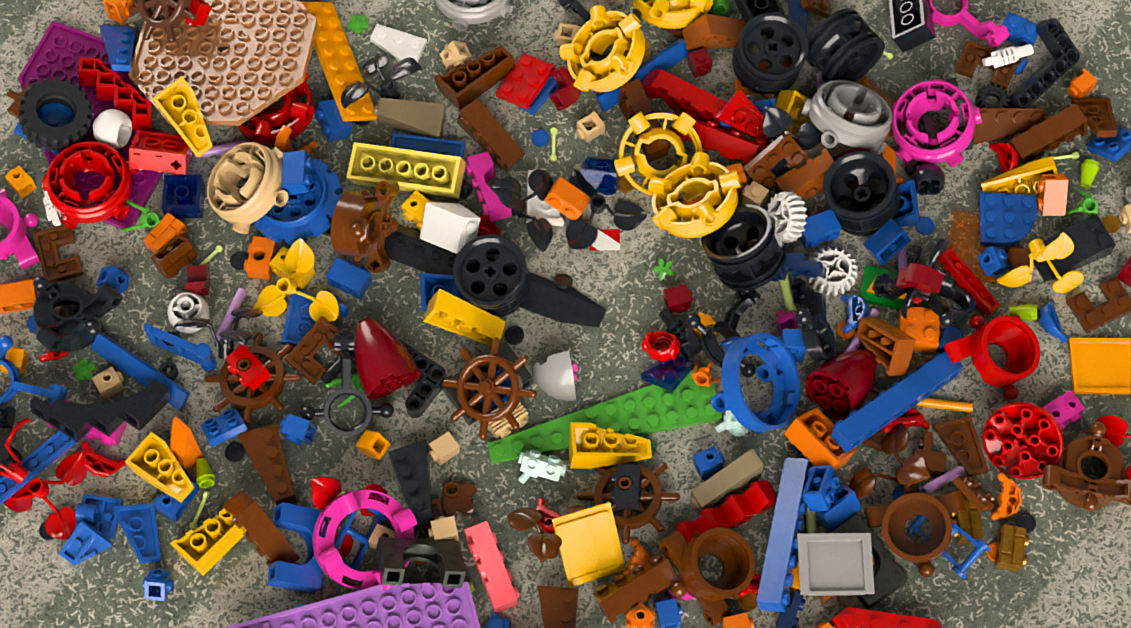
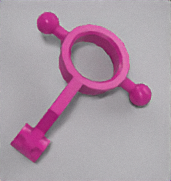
(987, 30)

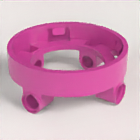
(344, 504)

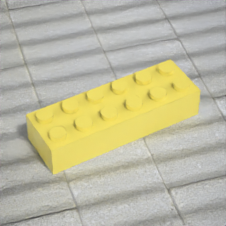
(411, 169)

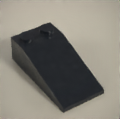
(911, 23)
(1090, 244)

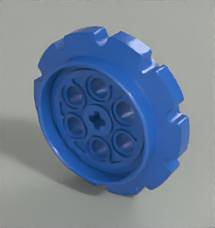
(298, 216)

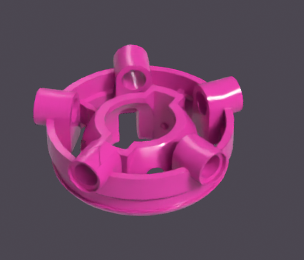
(921, 104)

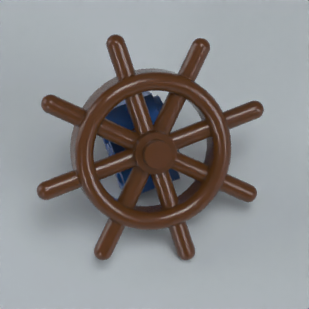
(492, 390)

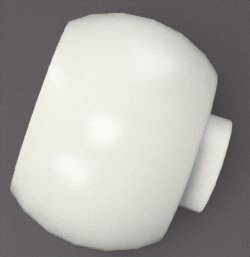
(112, 128)
(197, 305)

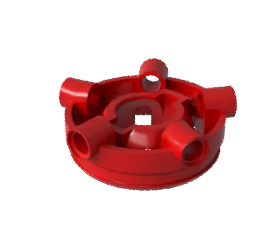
(292, 114)
(87, 158)

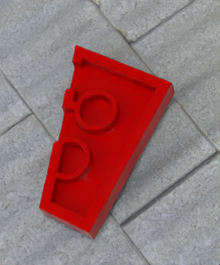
(743, 116)

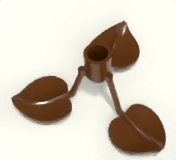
(911, 471)
(540, 544)

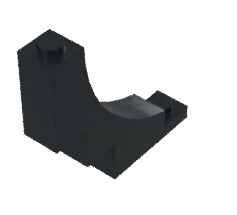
(78, 419)

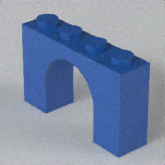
(291, 576)

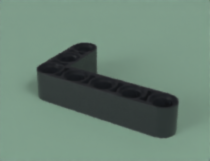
(1060, 47)
(427, 382)

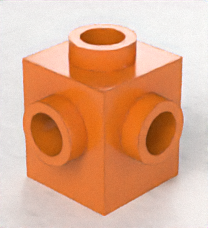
(647, 621)

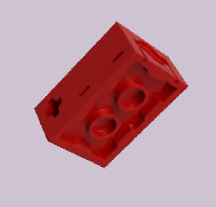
(159, 152)

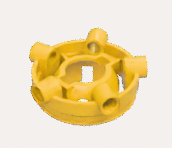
(672, 13)
(598, 35)
(638, 124)
(692, 182)

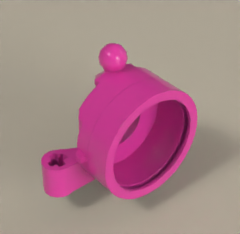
(16, 239)

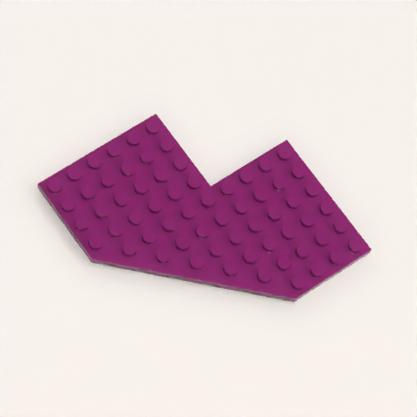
(58, 57)

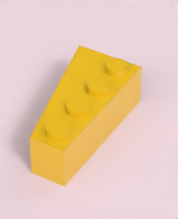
(463, 318)
(209, 542)

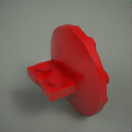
(1022, 439)

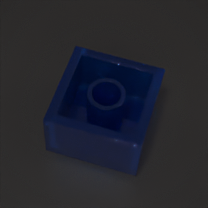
(183, 196)

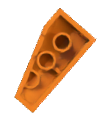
(184, 445)

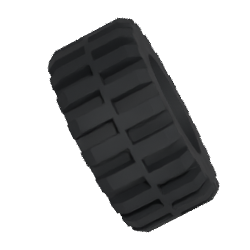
(55, 92)

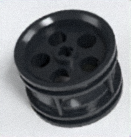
(844, 47)
(747, 64)
(862, 167)
(750, 263)
(517, 284)

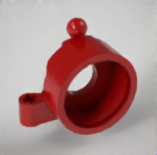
(1016, 341)

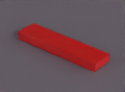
(968, 281)

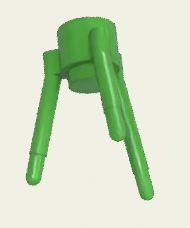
(720, 7)
(1087, 205)
(147, 218)
(356, 383)

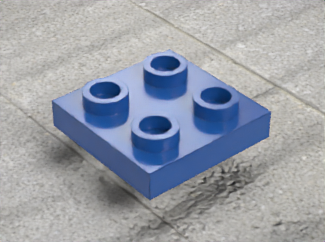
(1111, 147)
(223, 427)
(99, 514)

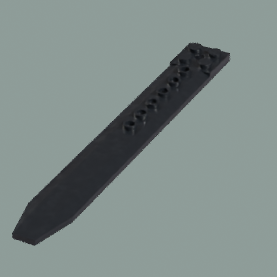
(543, 297)

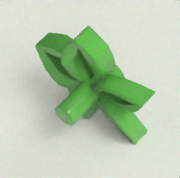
(663, 268)

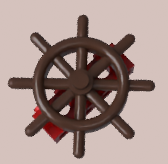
(193, 11)

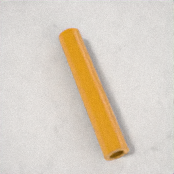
(946, 405)

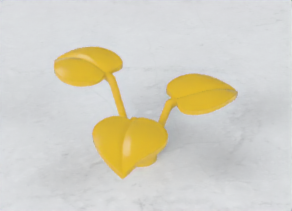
(1057, 249)
(272, 301)

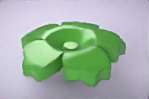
(358, 23)
(84, 370)

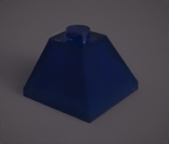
(601, 175)

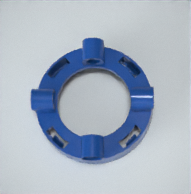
(777, 367)

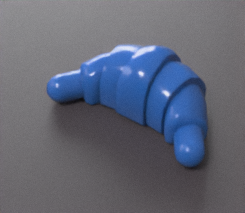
(856, 309)
(1049, 321)

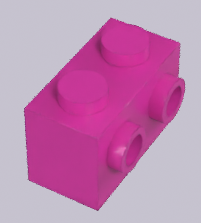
(1065, 409)

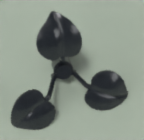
(388, 89)
(776, 123)
(509, 191)
(581, 234)
(947, 279)
(227, 339)

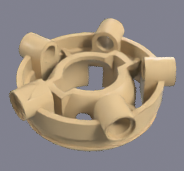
(261, 189)

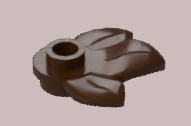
(460, 500)

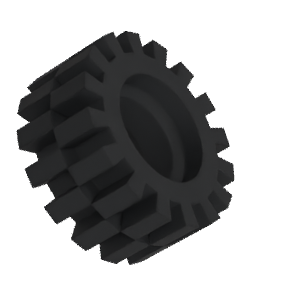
(993, 91)

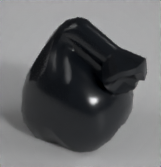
(927, 176)

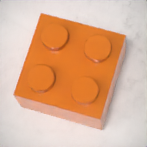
(923, 326)

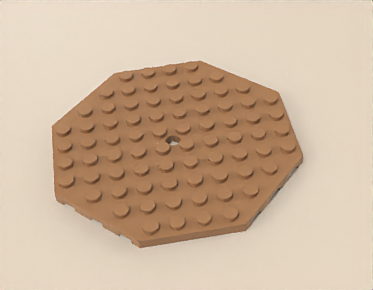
(263, 61)

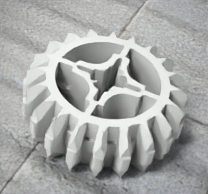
(787, 215)
(845, 280)

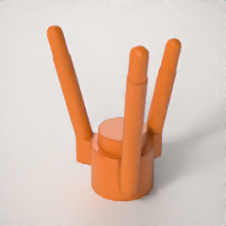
(704, 375)

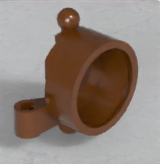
(363, 224)
(1079, 489)
(935, 508)
(736, 562)

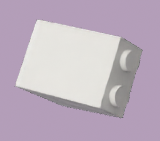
(448, 225)

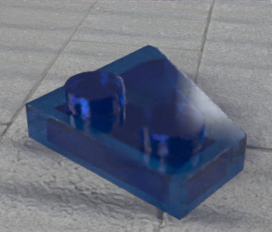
(668, 374)

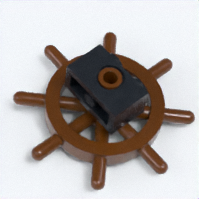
(627, 494)

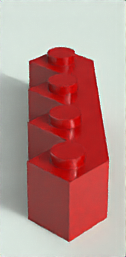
(111, 88)
(683, 95)
(727, 143)
(733, 512)
(865, 618)

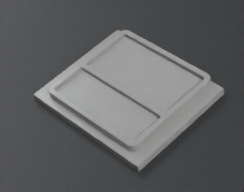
(835, 564)

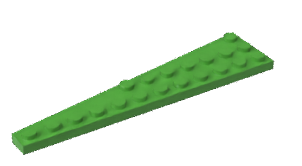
(635, 413)

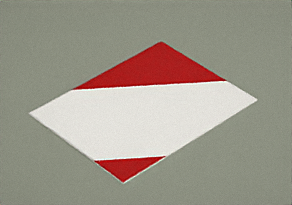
(607, 240)

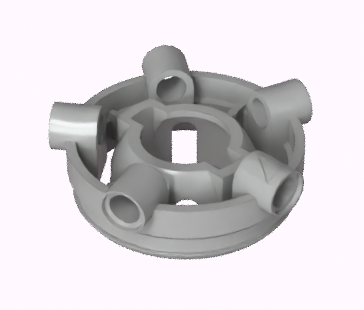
(467, 11)
(869, 109)

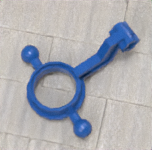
(52, 394)

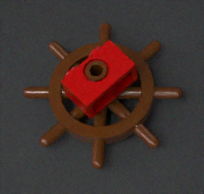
(245, 367)

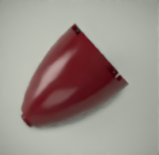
(382, 360)
(842, 383)

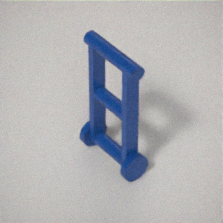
(197, 353)
(346, 529)
(959, 569)

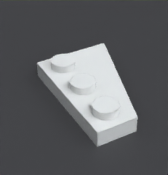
(398, 43)
(541, 209)

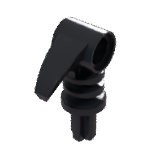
(689, 341)

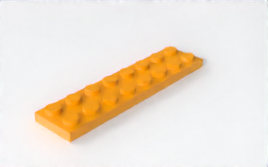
(338, 61)

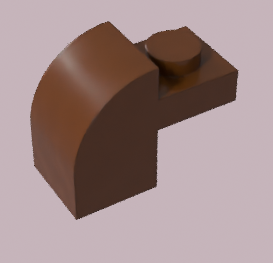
(1018, 257)
(934, 460)

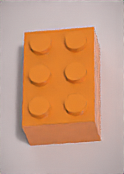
(813, 438)

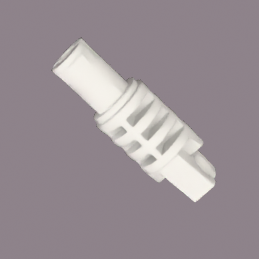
(1007, 55)
(52, 214)

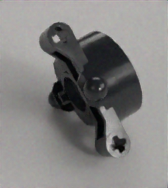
(76, 331)

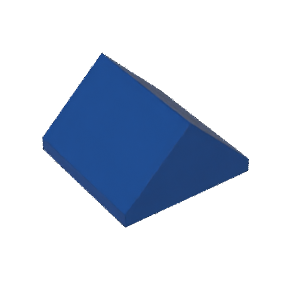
(909, 209)
(432, 283)

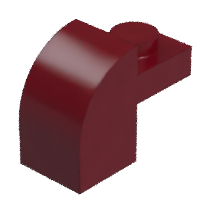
(567, 92)
(921, 277)
(198, 279)

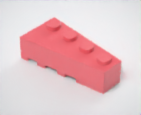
(491, 567)

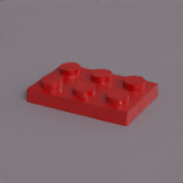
(525, 81)

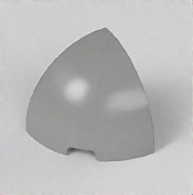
(556, 376)

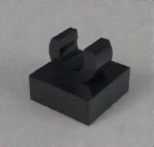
(7, 417)

